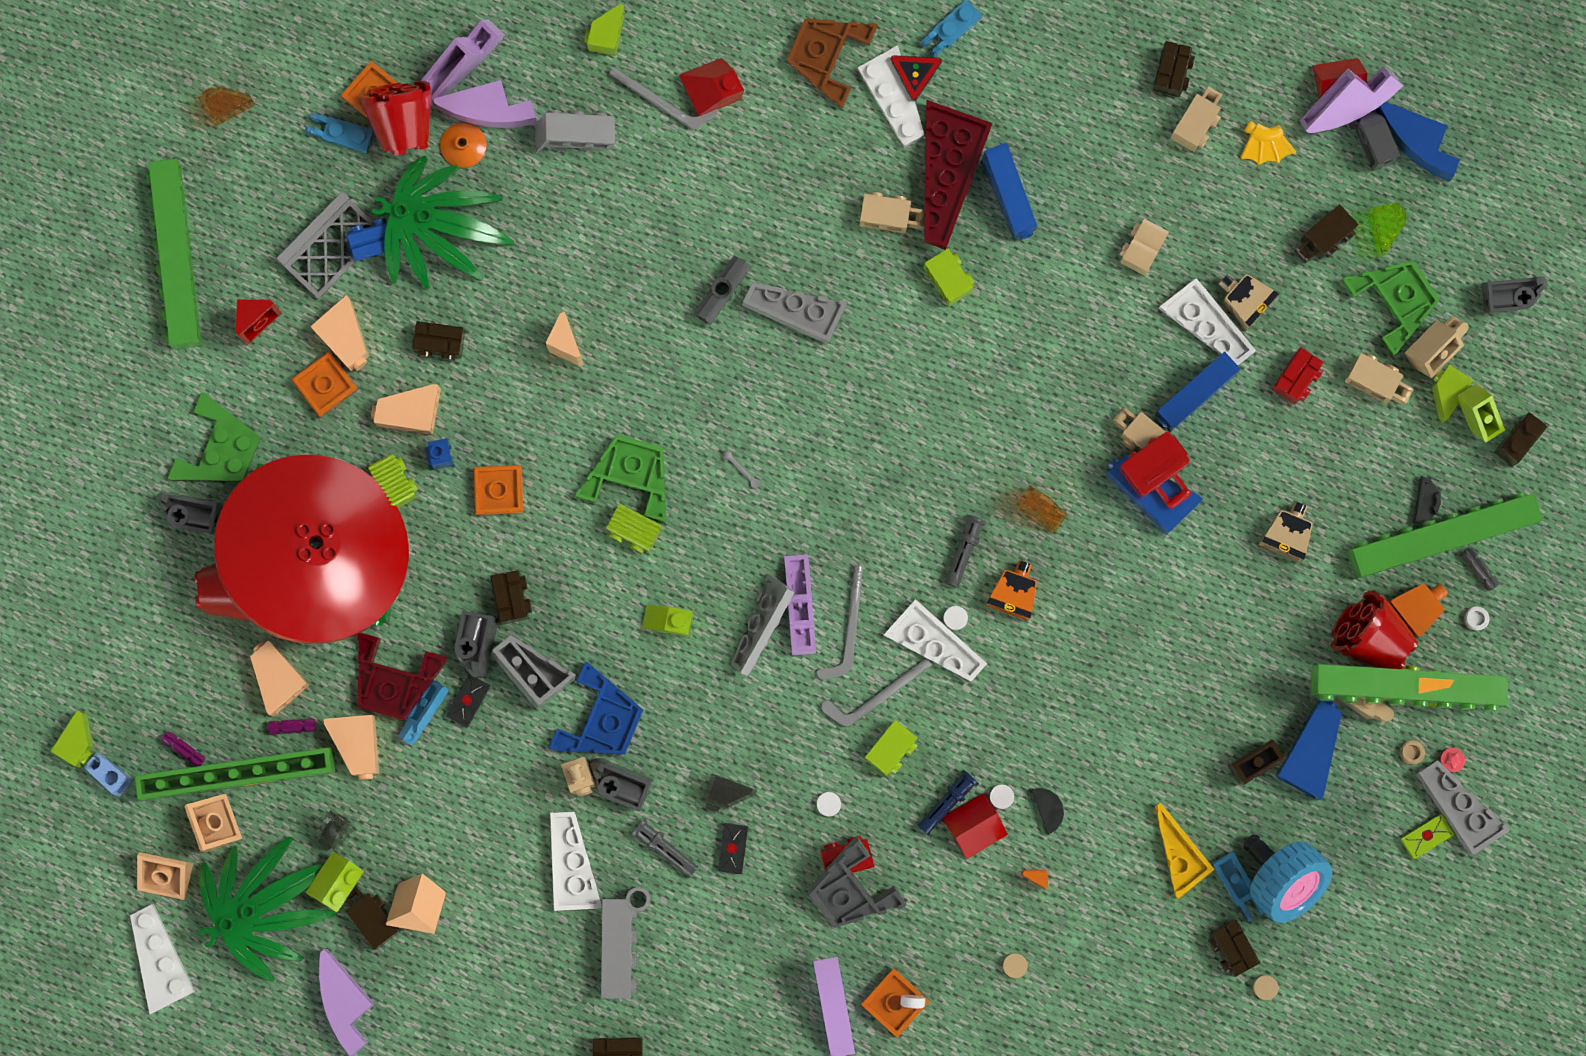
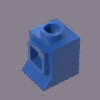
(439, 454)

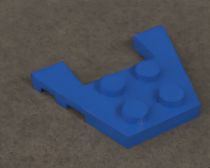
(610, 722)

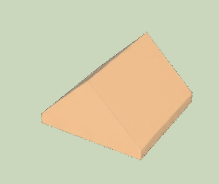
(562, 342)
(213, 822)
(163, 875)
(417, 905)

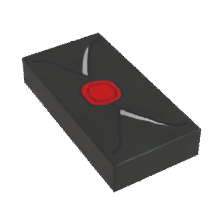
(468, 701)
(733, 848)

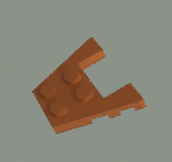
(819, 48)

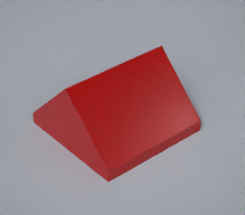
(1328, 73)
(254, 317)
(975, 825)

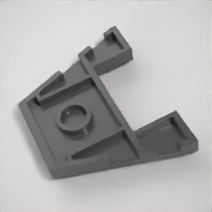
(843, 896)

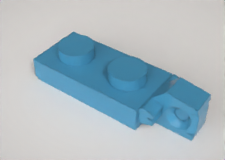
(423, 712)

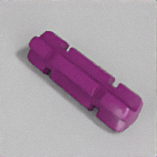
(292, 726)
(183, 749)

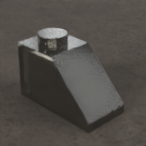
(725, 793)
(334, 830)

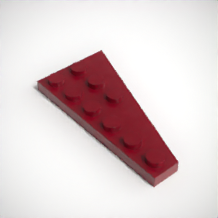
(951, 157)

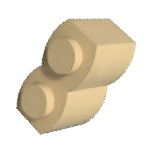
(1144, 246)

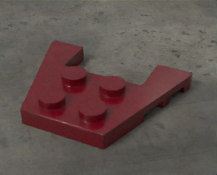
(391, 689)

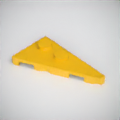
(1184, 859)

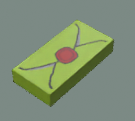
(1427, 836)

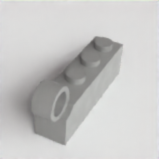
(617, 945)

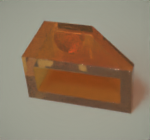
(224, 104)
(1041, 509)

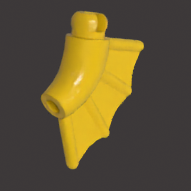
(1266, 144)

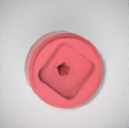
(1452, 759)

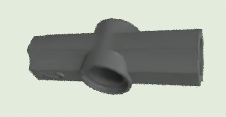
(713, 302)

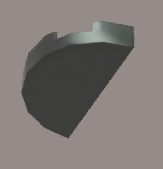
(1427, 501)
(1049, 807)

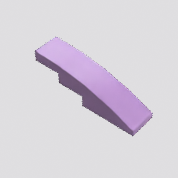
(800, 608)

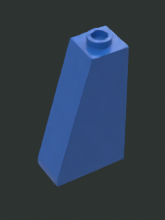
(1009, 191)
(1197, 392)
(1153, 504)
(1312, 751)

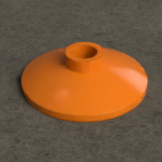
(466, 155)

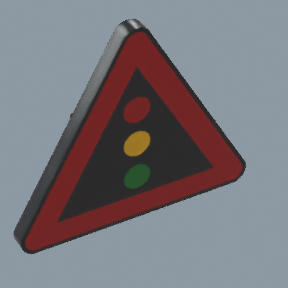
(915, 72)

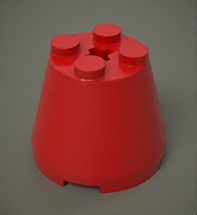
(399, 115)
(212, 595)
(1373, 633)

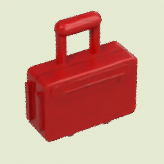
(1155, 466)

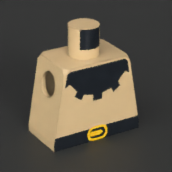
(1246, 299)
(1289, 533)

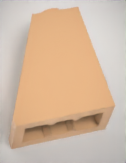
(343, 334)
(408, 410)
(276, 677)
(356, 743)

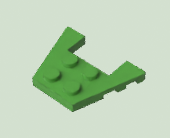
(1404, 293)
(227, 452)
(634, 466)

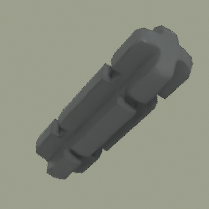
(1480, 569)

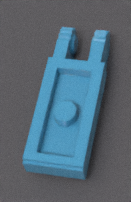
(953, 27)
(342, 133)
(1235, 882)

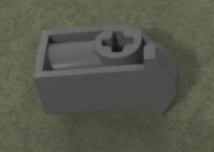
(1375, 140)
(1504, 294)
(199, 513)
(476, 632)
(631, 786)

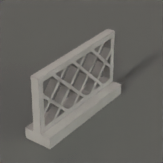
(313, 233)

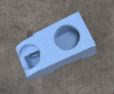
(108, 774)

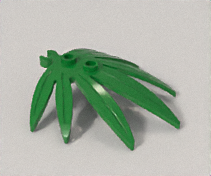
(416, 215)
(241, 916)

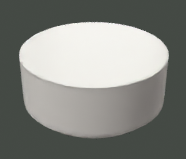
(955, 618)
(1476, 618)
(1001, 797)
(828, 804)
(912, 1001)

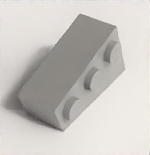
(575, 131)
(531, 672)

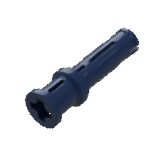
(955, 793)

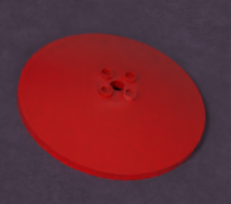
(303, 590)

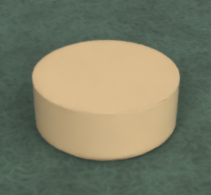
(1412, 752)
(1015, 965)
(1265, 987)

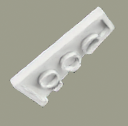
(892, 97)
(1206, 320)
(932, 639)
(571, 870)
(160, 965)

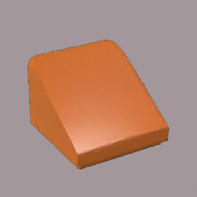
(1038, 877)

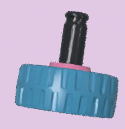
(1288, 879)

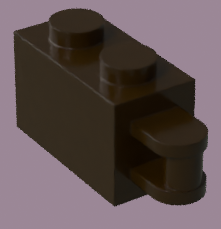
(1327, 234)
(370, 918)

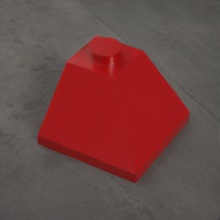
(712, 86)

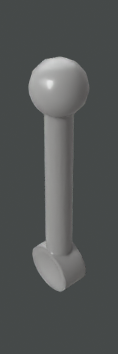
(754, 482)

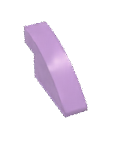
(462, 57)
(1350, 100)
(486, 107)
(343, 1002)
(834, 1007)

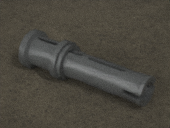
(968, 540)
(655, 841)

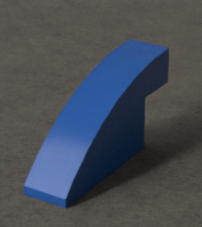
(1419, 139)

